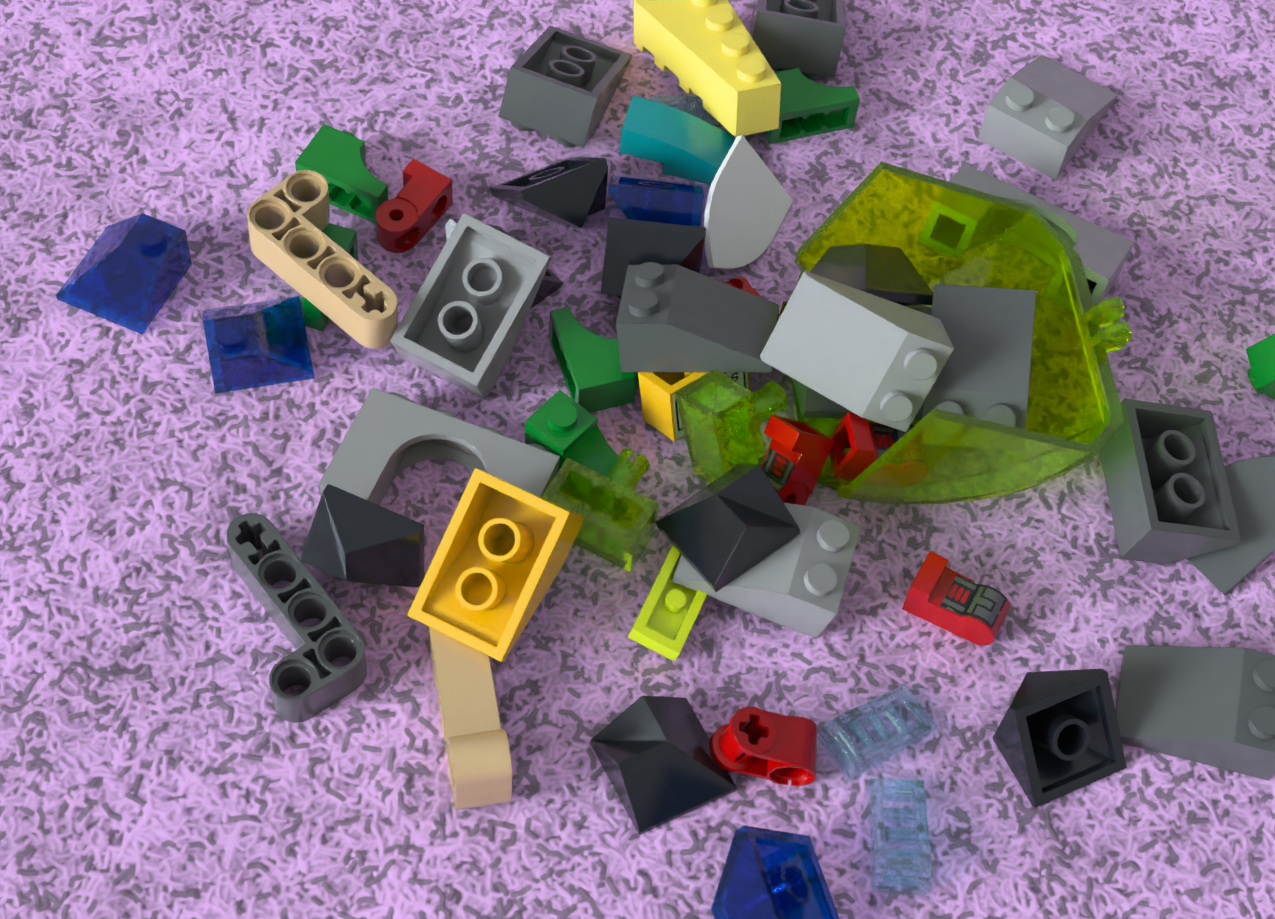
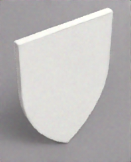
(742, 209)

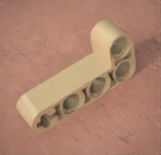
(289, 239)
(470, 724)

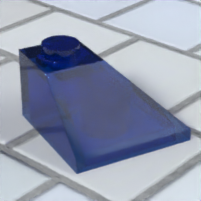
(658, 200)
(129, 272)
(257, 344)
(772, 878)

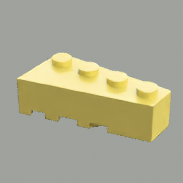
(712, 59)

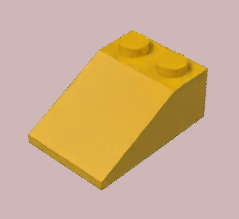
(494, 564)

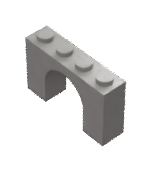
(1100, 249)
(398, 433)

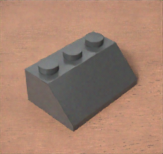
(1168, 484)

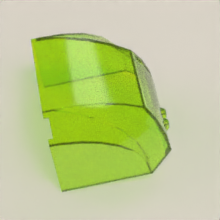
(983, 242)

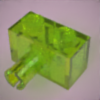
(724, 422)
(616, 517)

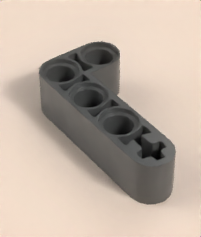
(289, 608)

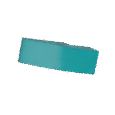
(675, 138)

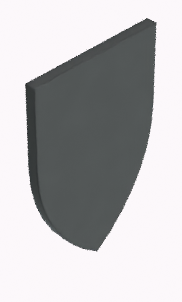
(1253, 500)

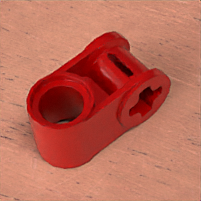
(767, 746)

